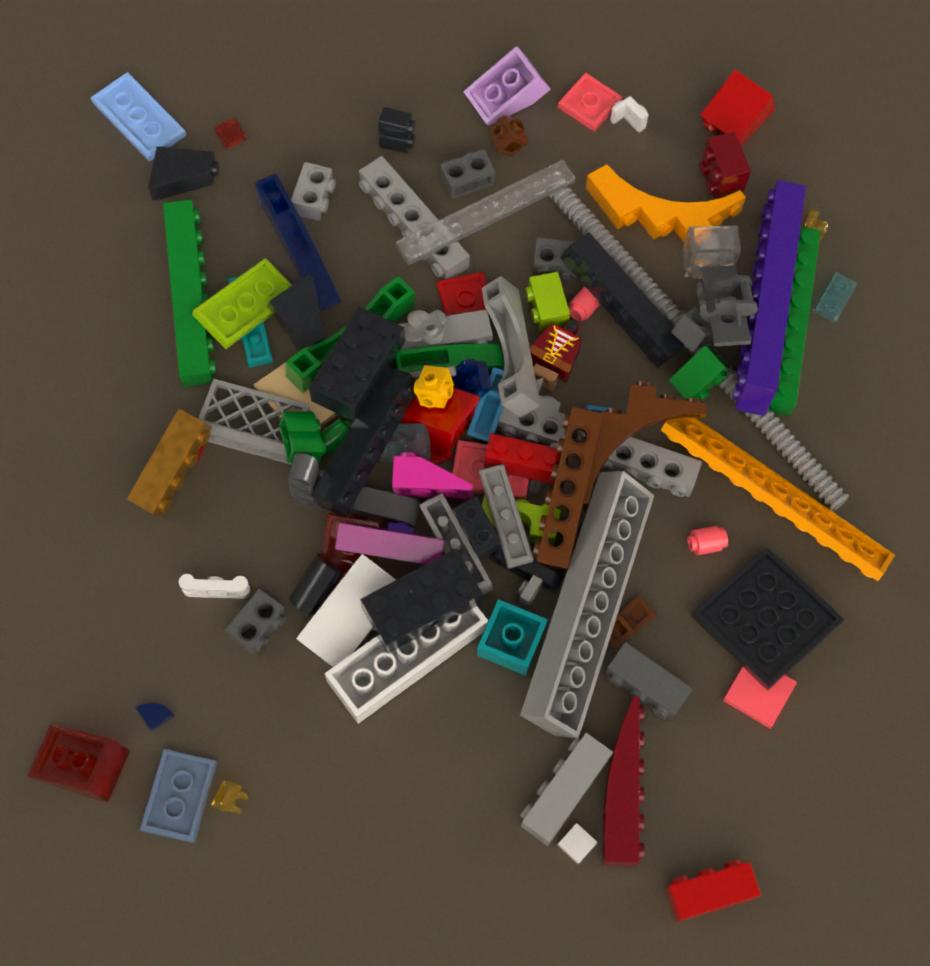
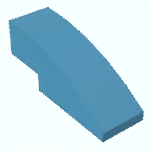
(488, 410)

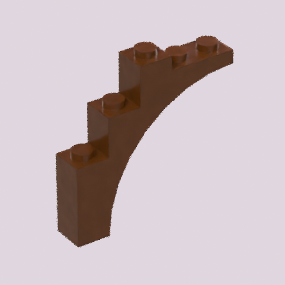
(616, 428)

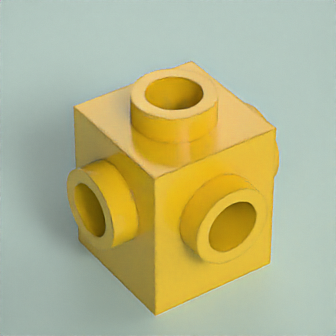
(434, 386)

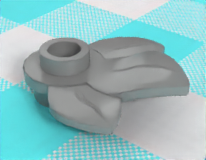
(425, 327)

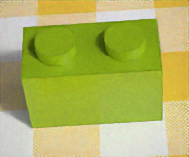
(547, 300)

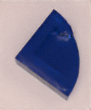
(154, 714)

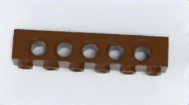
(589, 423)

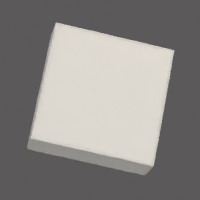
(577, 843)

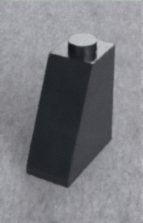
(181, 171)
(299, 313)

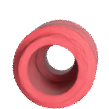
(583, 305)
(707, 540)

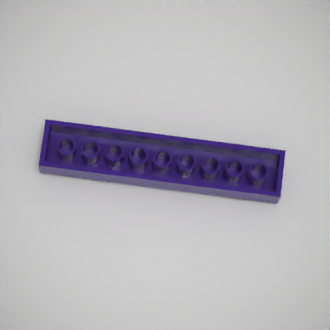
(772, 292)

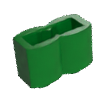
(301, 434)

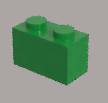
(700, 374)

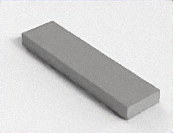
(505, 516)

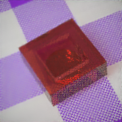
(230, 133)

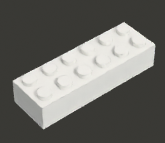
(373, 677)

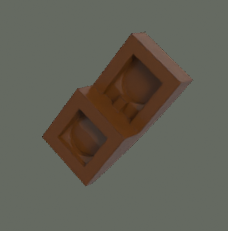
(631, 621)

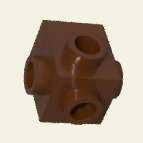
(508, 135)

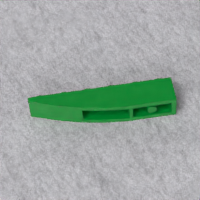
(447, 355)

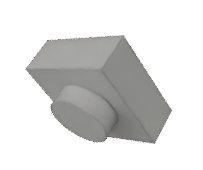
(529, 591)

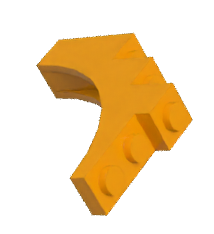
(658, 216)

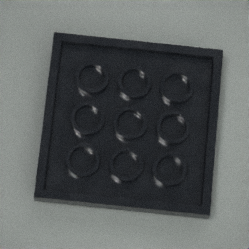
(767, 618)

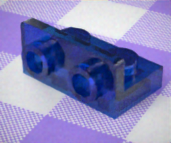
(472, 377)

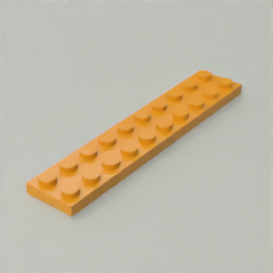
(781, 495)

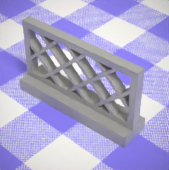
(239, 438)

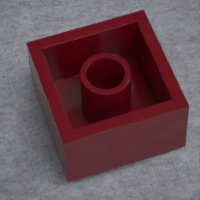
(724, 165)

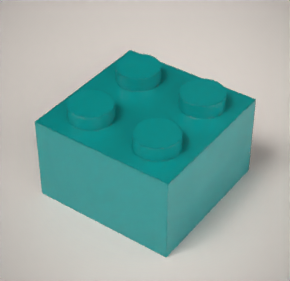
(511, 637)

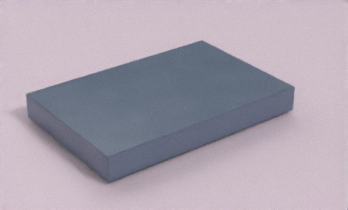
(178, 796)

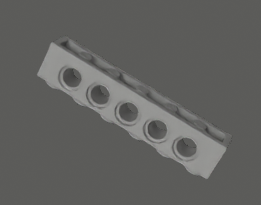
(380, 174)

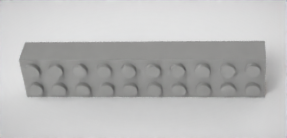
(588, 605)

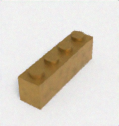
(169, 463)

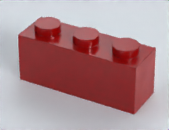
(522, 458)
(712, 890)

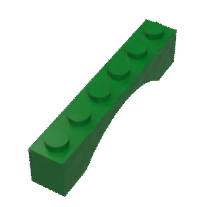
(390, 303)

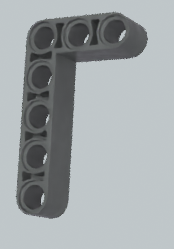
(369, 503)

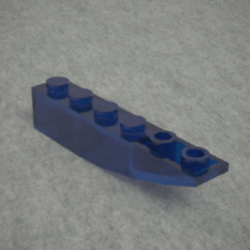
(295, 238)

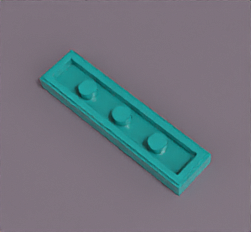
(256, 344)

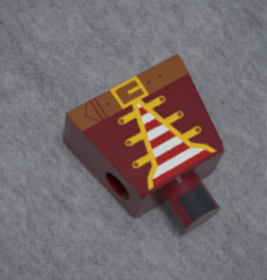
(557, 349)

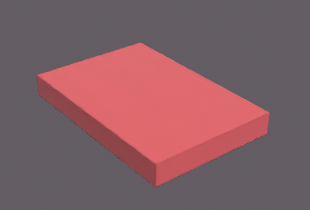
(471, 458)

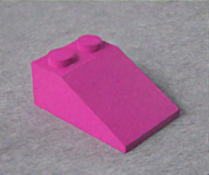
(423, 479)

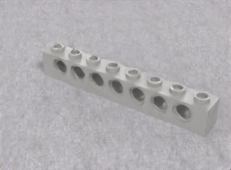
(635, 449)

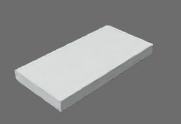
(340, 621)

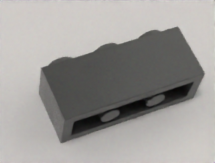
(648, 681)

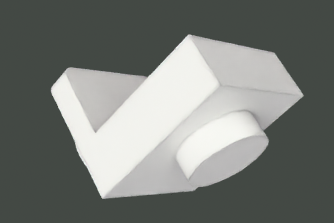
(632, 112)

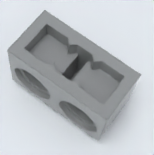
(308, 191)

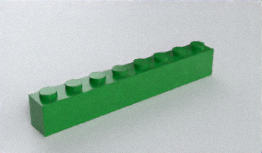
(188, 293)
(797, 322)

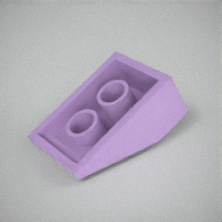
(506, 87)

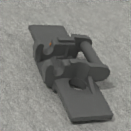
(719, 303)

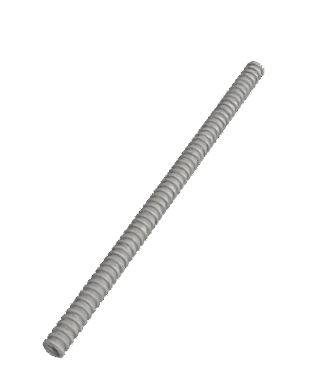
(769, 424)

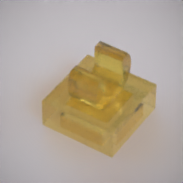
(811, 222)
(226, 797)

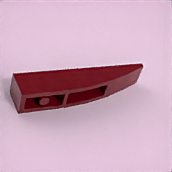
(624, 794)

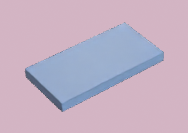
(138, 116)

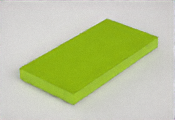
(241, 303)

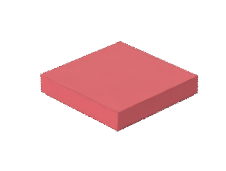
(589, 102)
(755, 701)

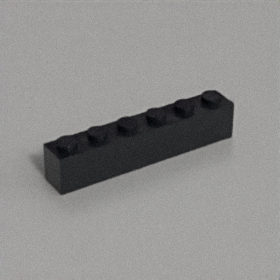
(622, 299)
(365, 441)

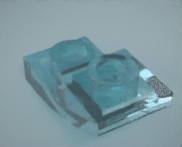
(835, 297)

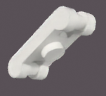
(215, 587)

